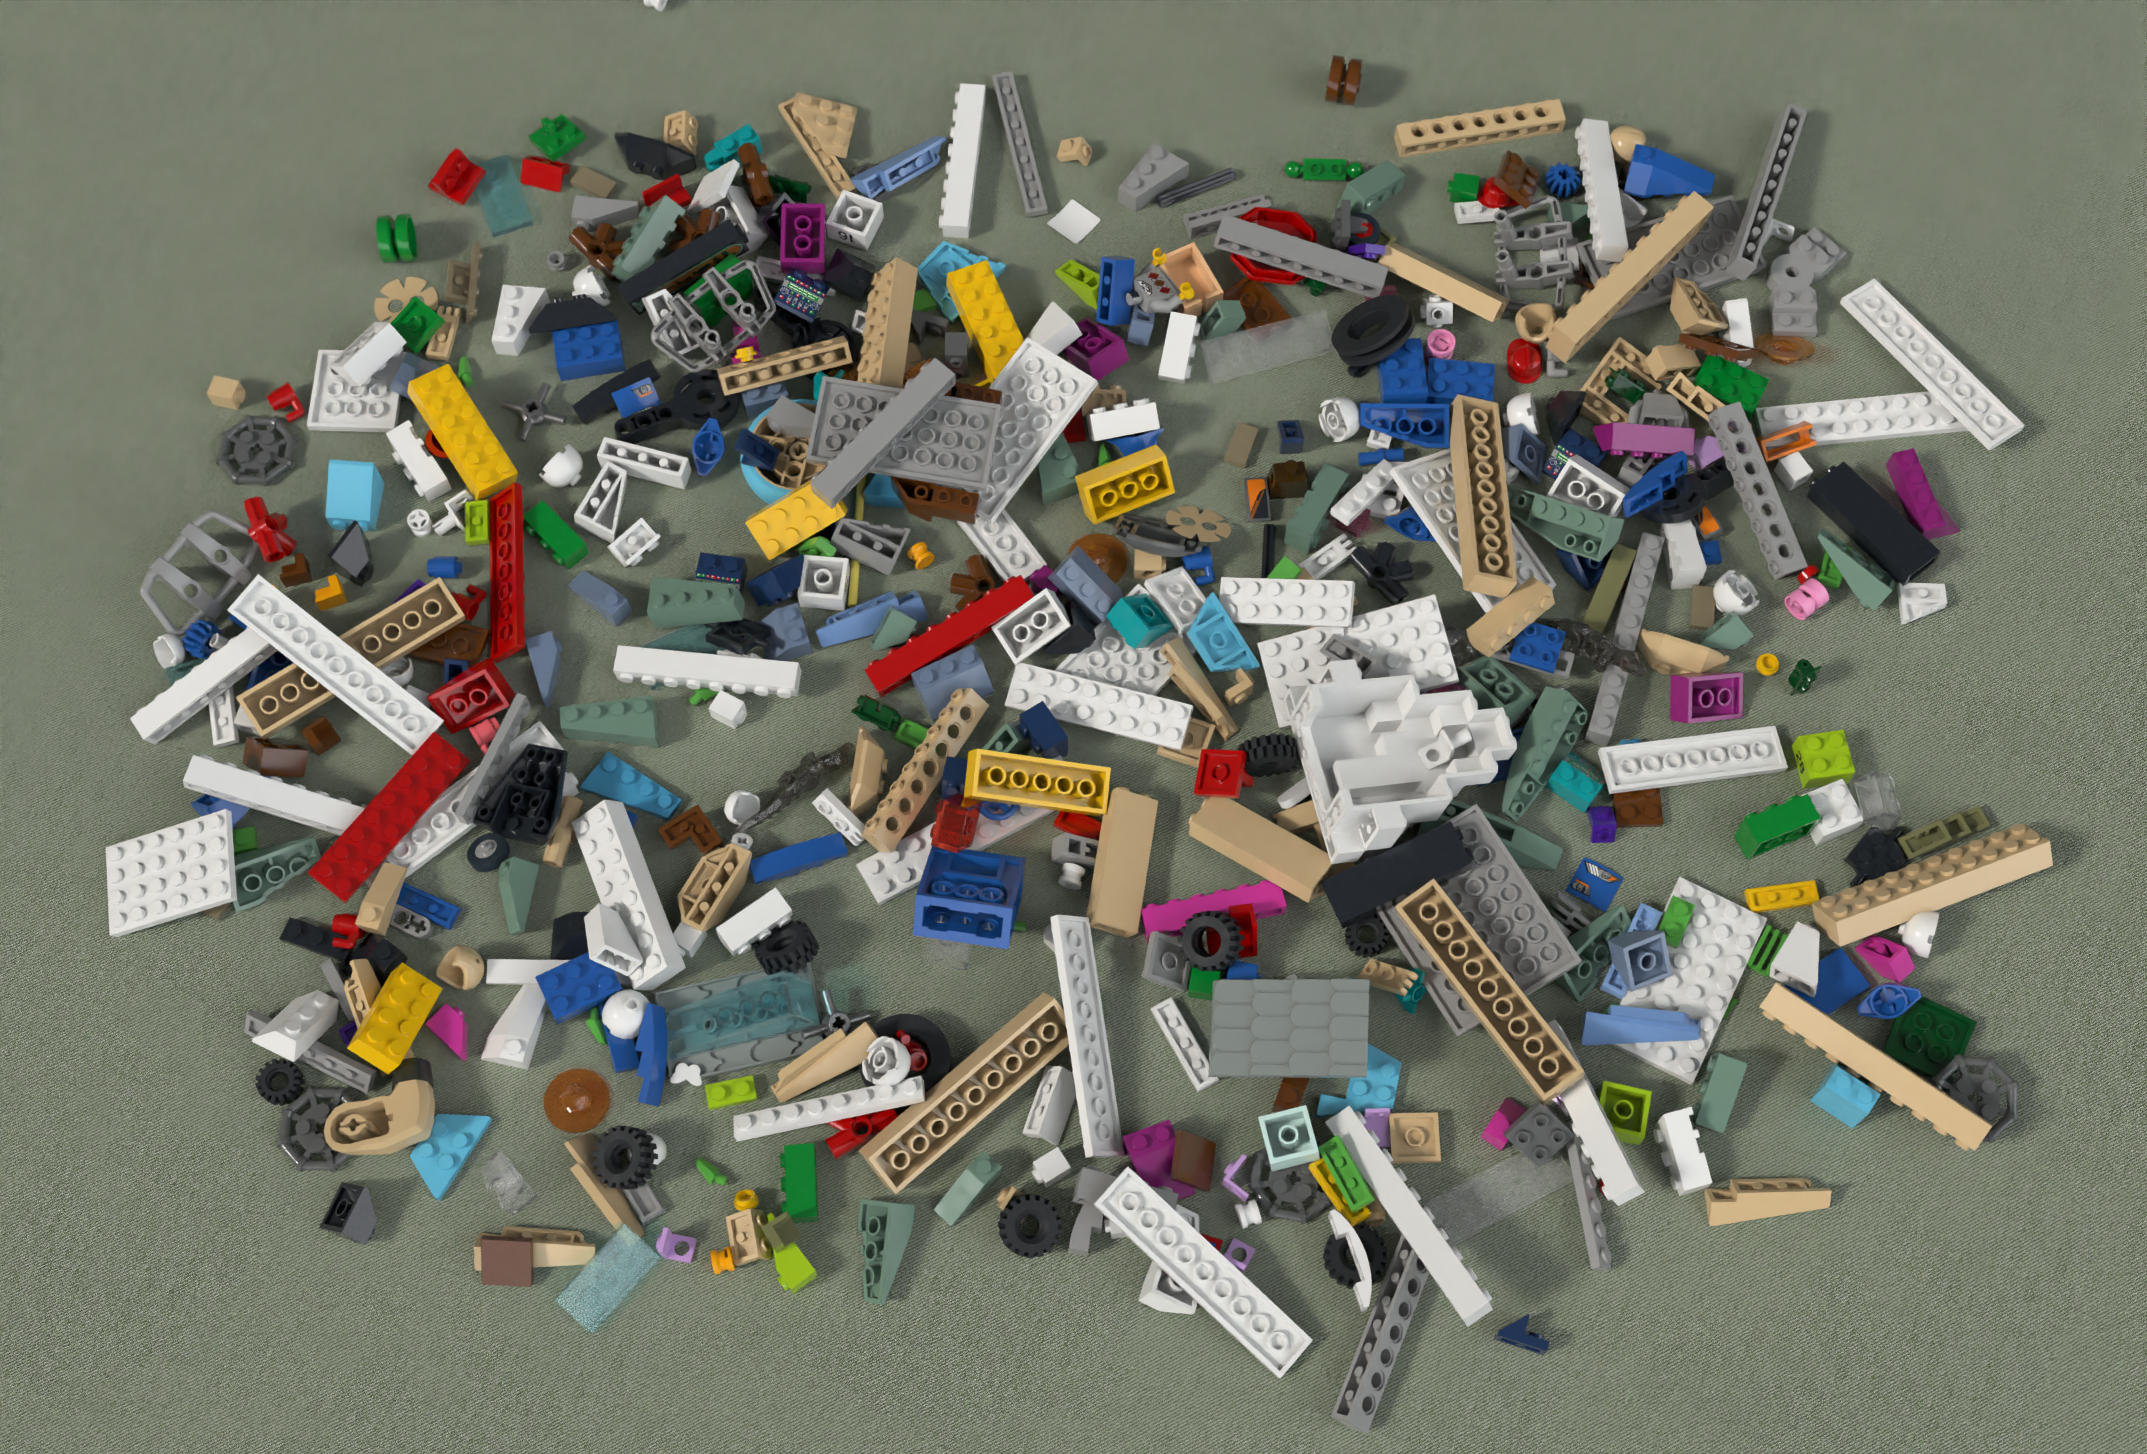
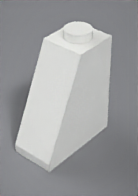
(1739, 326)
(1055, 329)
(610, 940)
(1798, 960)

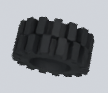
(1367, 948)
(286, 1094)

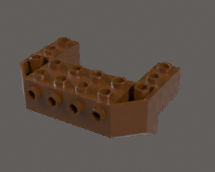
(930, 500)

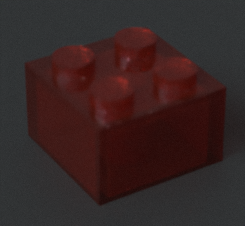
(955, 823)

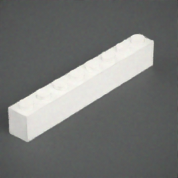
(963, 162)
(1601, 190)
(707, 671)
(201, 685)
(270, 795)
(1598, 1135)

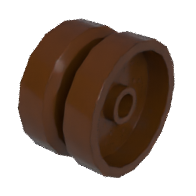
(1344, 80)

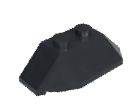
(653, 157)
(571, 313)

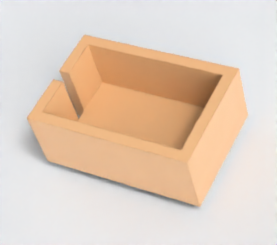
(1189, 266)

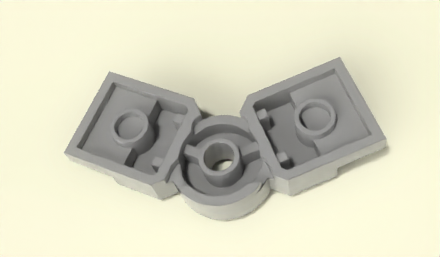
(1790, 275)

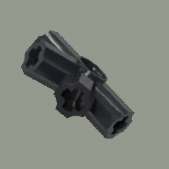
(1382, 564)

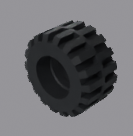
(1193, 945)

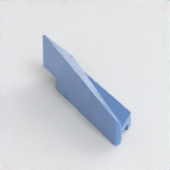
(899, 168)
(866, 617)
(1637, 1025)

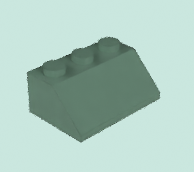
(1495, 687)

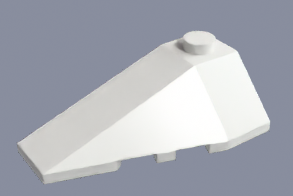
(517, 1030)
(1160, 1289)

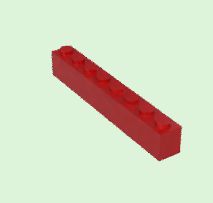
(949, 636)

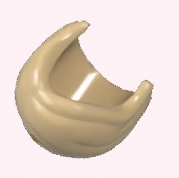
(1624, 141)
(1535, 322)
(461, 967)

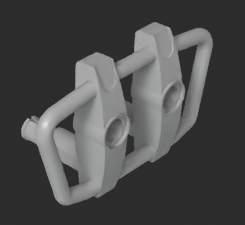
(1521, 239)
(709, 339)
(206, 546)

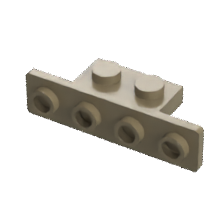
(462, 282)

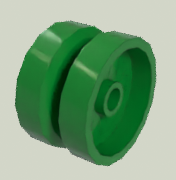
(396, 238)

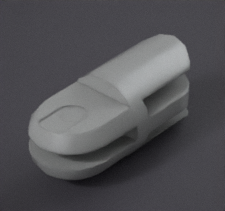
(1572, 915)

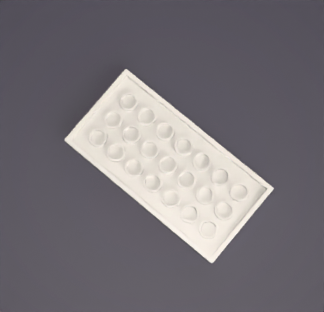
(1037, 404)
(1430, 491)
(1402, 637)
(1702, 977)

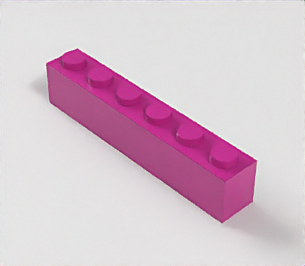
(1169, 918)

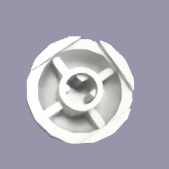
(593, 286)
(1522, 410)
(1339, 418)
(563, 468)
(1734, 594)
(1919, 933)
(624, 1013)
(886, 1062)

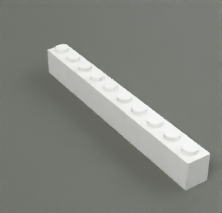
(1410, 1218)

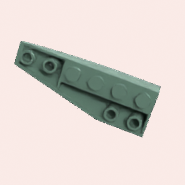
(1565, 523)
(1541, 748)
(1524, 846)

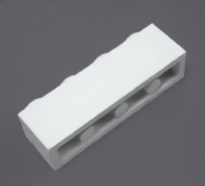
(646, 462)

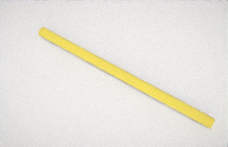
(855, 565)

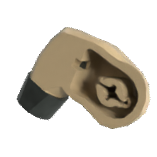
(386, 1122)

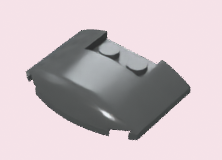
(1155, 537)

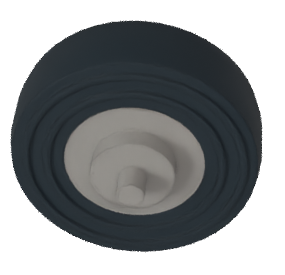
(488, 852)

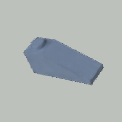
(1140, 326)
(601, 597)
(546, 663)

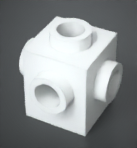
(1436, 311)

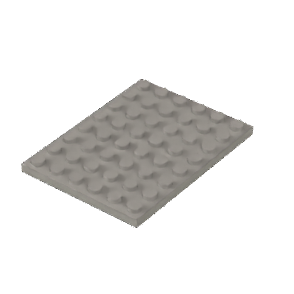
(1504, 915)

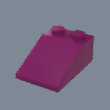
(1096, 350)
(1706, 696)
(1152, 1157)

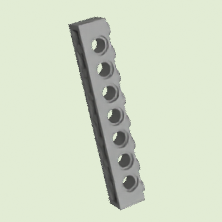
(1759, 479)
(1381, 1339)

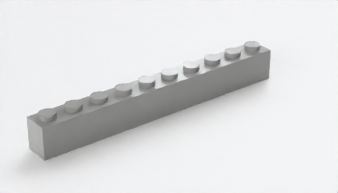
(1766, 192)
(1625, 637)

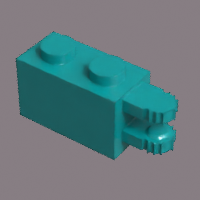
(727, 148)

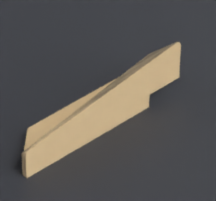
(1694, 397)
(1196, 687)
(362, 992)
(824, 1061)
(1763, 1198)
(609, 1200)
(549, 1246)

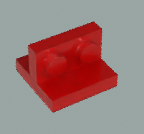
(457, 178)
(1221, 773)

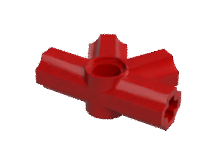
(268, 530)
(848, 1139)

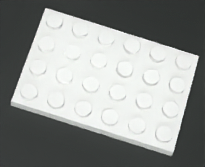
(1118, 664)
(171, 873)

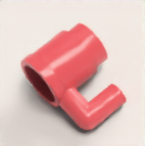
(484, 733)

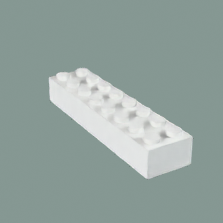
(628, 888)

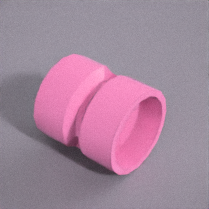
(1439, 345)
(1806, 599)

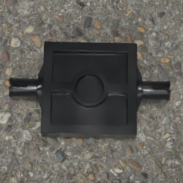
(738, 635)
(1876, 855)

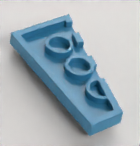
(623, 783)

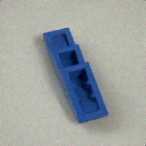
(1654, 483)
(797, 857)
(653, 1045)

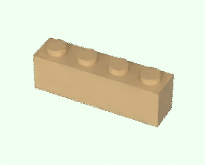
(1510, 616)

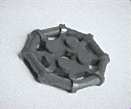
(254, 439)
(1985, 1087)
(307, 1127)
(1285, 1192)

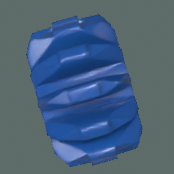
(1562, 180)
(198, 638)

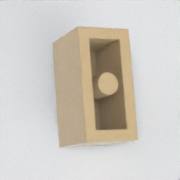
(1668, 361)

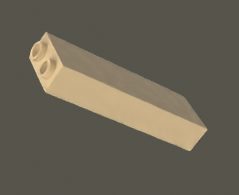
(1444, 282)
(1261, 846)
(1122, 862)

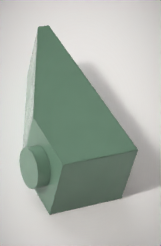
(516, 890)
(968, 1188)

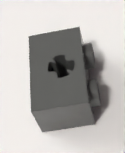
(957, 353)

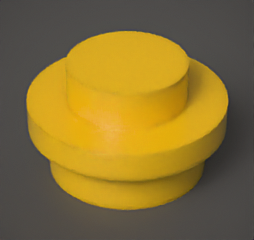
(745, 354)
(1767, 664)
(745, 1199)

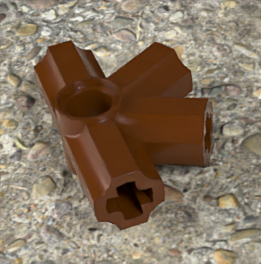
(755, 176)
(690, 230)
(600, 243)
(970, 584)

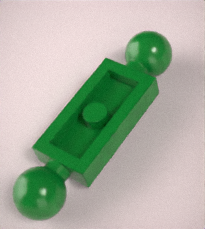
(1323, 169)

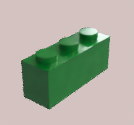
(555, 535)
(800, 1182)

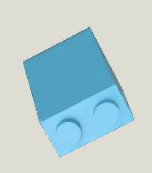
(353, 494)
(1845, 1096)

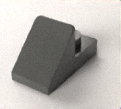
(924, 322)

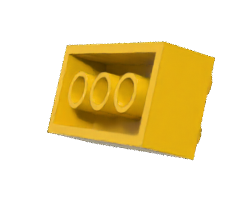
(1125, 484)
(792, 520)
(395, 1018)

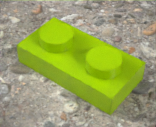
(477, 522)
(731, 1092)

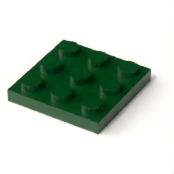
(1928, 1037)

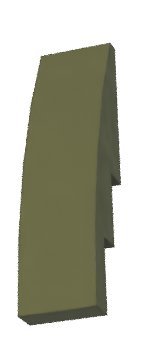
(1609, 587)
(1944, 832)

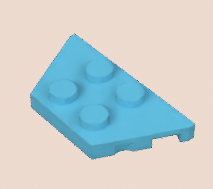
(1219, 639)
(447, 1149)

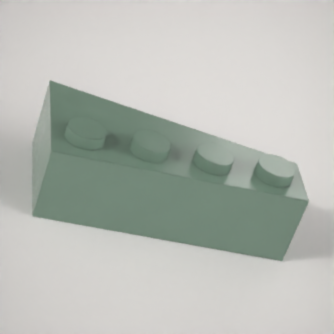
(647, 238)
(1058, 472)
(1313, 513)
(692, 602)
(613, 721)

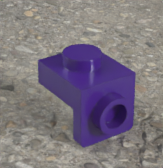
(1602, 824)

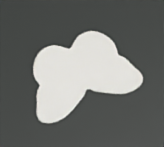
(687, 1073)

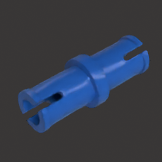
(1376, 457)

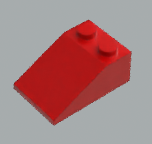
(472, 696)

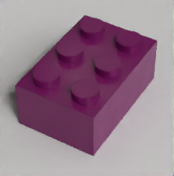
(803, 238)

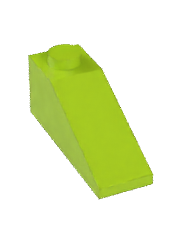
(1081, 281)
(792, 1266)

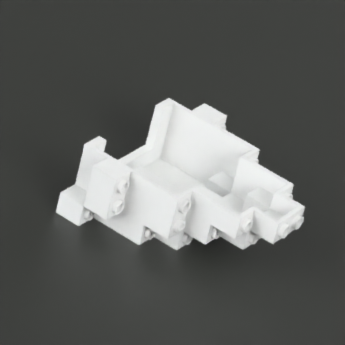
(1364, 759)

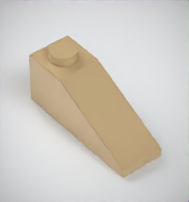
(381, 899)

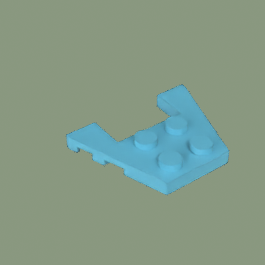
(943, 260)
(1372, 1092)

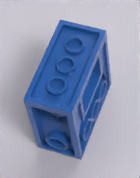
(959, 891)

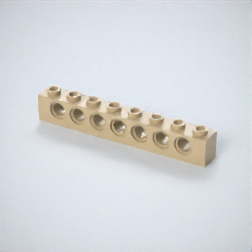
(1463, 129)
(912, 800)

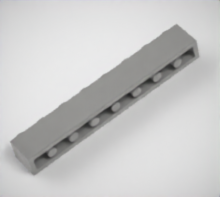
(1300, 256)
(882, 433)

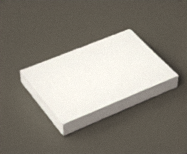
(713, 187)
(1177, 597)

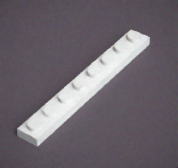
(828, 1109)

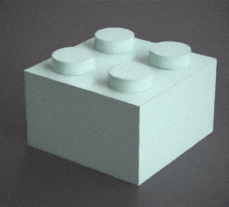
(1289, 1138)

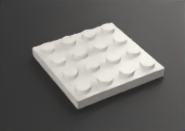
(345, 407)

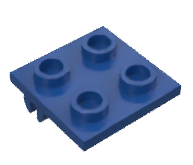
(1538, 647)

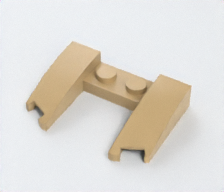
(1621, 356)
(1303, 818)

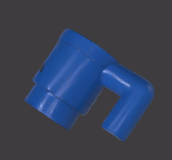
(1199, 561)

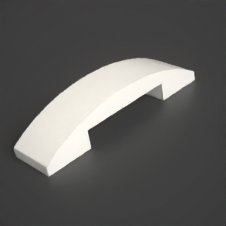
(1343, 1229)

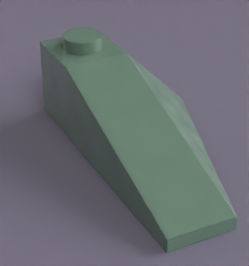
(1866, 580)
(268, 868)
(1593, 950)
(885, 1236)

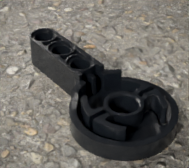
(805, 332)
(681, 409)
(1702, 484)

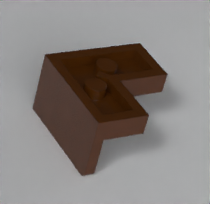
(273, 758)
(694, 826)

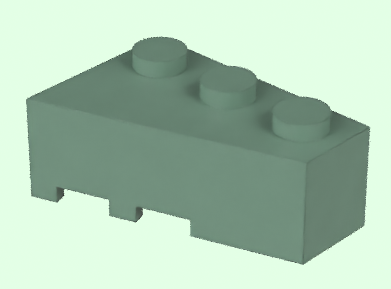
(1373, 188)
(1718, 1092)

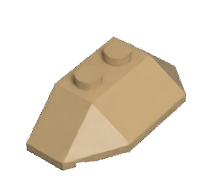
(1694, 309)
(1678, 656)
(867, 774)
(714, 886)

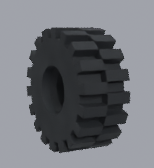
(1270, 754)
(787, 948)
(610, 1157)
(1043, 1239)
(1339, 1267)

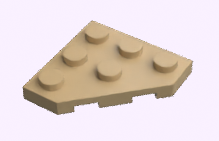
(826, 121)

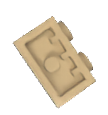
(681, 131)
(1104, 398)
(747, 1237)

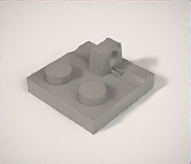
(1165, 962)

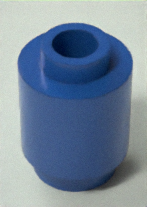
(444, 567)

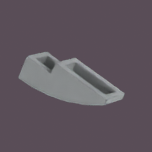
(1087, 1221)

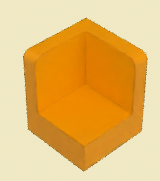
(331, 595)

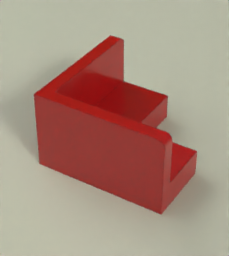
(1246, 918)

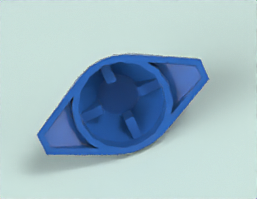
(1133, 443)
(708, 447)
(1409, 524)
(1888, 1000)

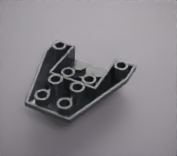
(527, 796)

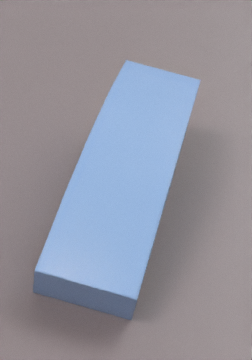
(1645, 919)

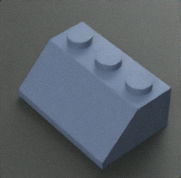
(1086, 584)
(940, 679)

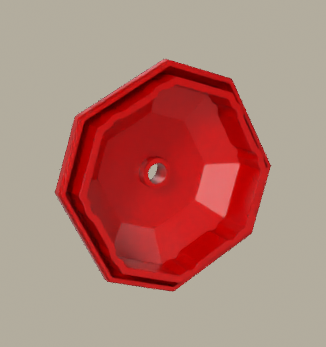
(1284, 222)

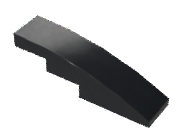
(601, 398)

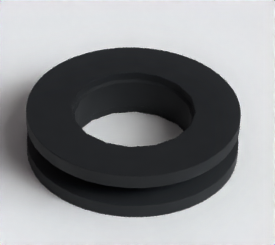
(1382, 343)
(928, 1035)

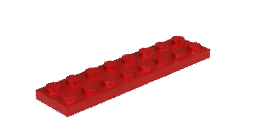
(506, 573)
(389, 817)

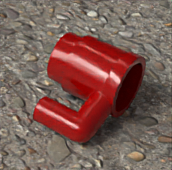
(284, 397)
(468, 605)
(345, 925)
(917, 1055)

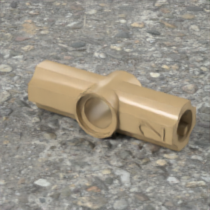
(563, 833)

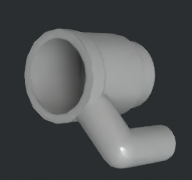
(1550, 359)

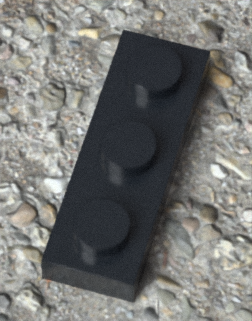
(314, 940)

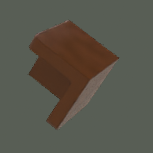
(296, 573)
(321, 735)

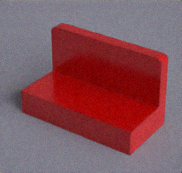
(543, 173)
(672, 188)

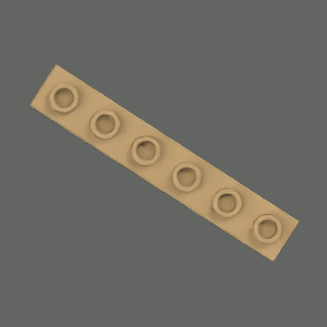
(784, 365)

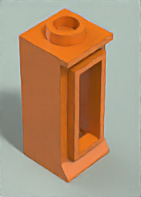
(1777, 452)

